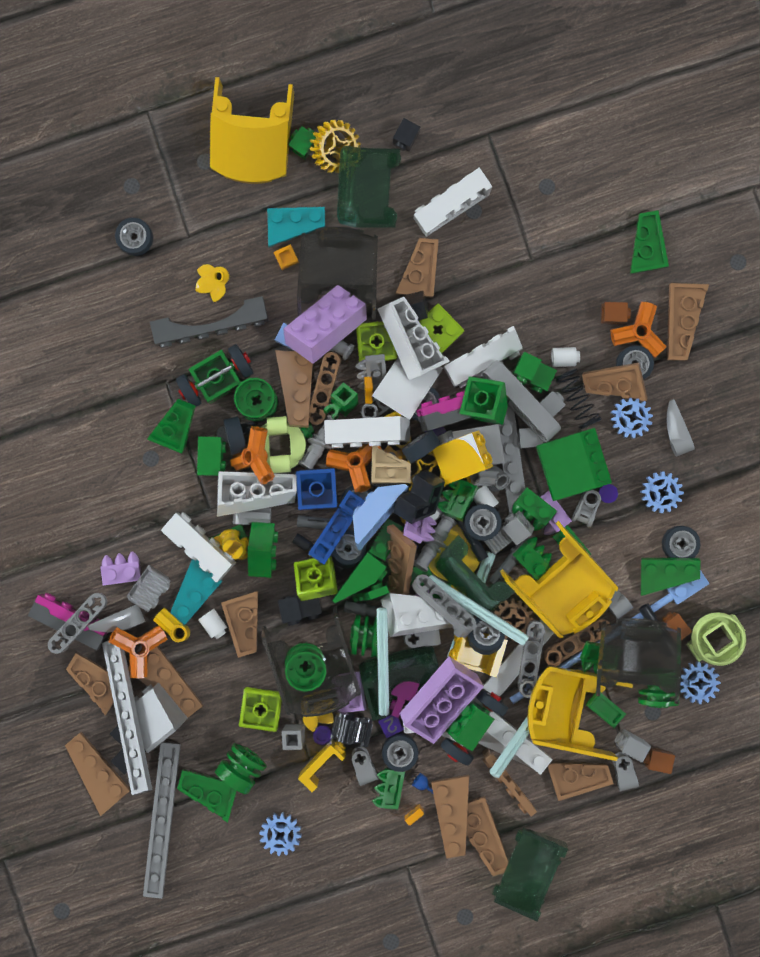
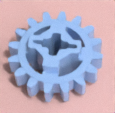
(634, 409)
(658, 500)
(699, 690)
(284, 840)

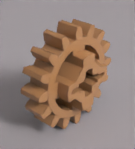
(513, 610)

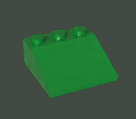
(573, 464)
(364, 575)

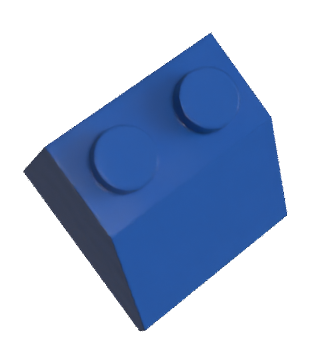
(316, 489)

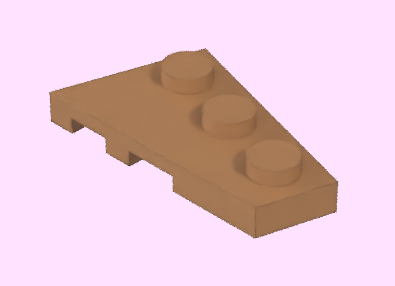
(421, 269)
(617, 381)
(243, 622)
(93, 680)
(578, 778)

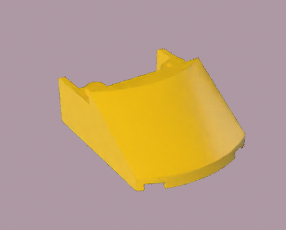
(247, 146)
(569, 592)
(557, 711)

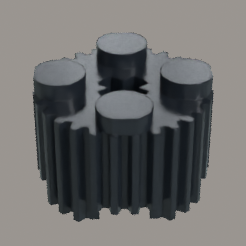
(351, 729)

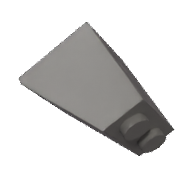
(492, 439)
(157, 716)

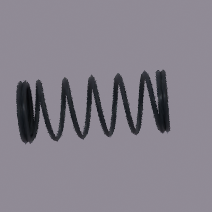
(591, 421)

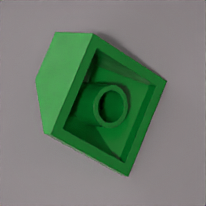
(485, 400)

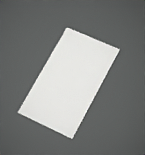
(404, 394)

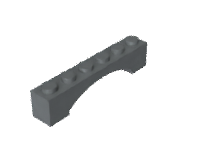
(251, 313)

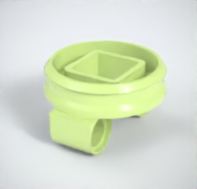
(280, 426)
(702, 648)

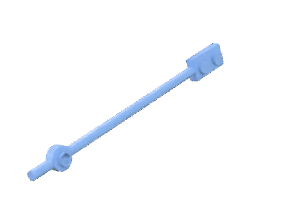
(676, 593)

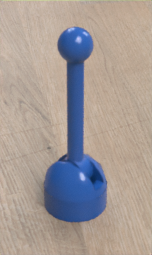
(422, 783)

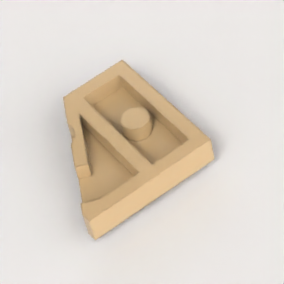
(389, 468)

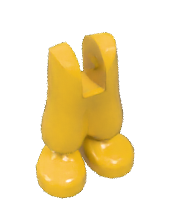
(233, 545)

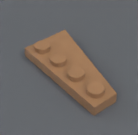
(401, 561)
(97, 775)
(513, 789)
(452, 812)
(485, 836)

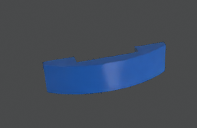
(335, 528)

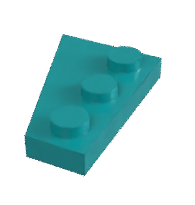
(292, 222)
(193, 592)

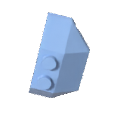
(375, 512)

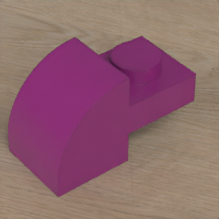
(404, 691)

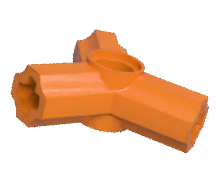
(643, 319)
(255, 456)
(358, 472)
(127, 642)

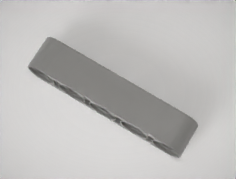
(523, 402)

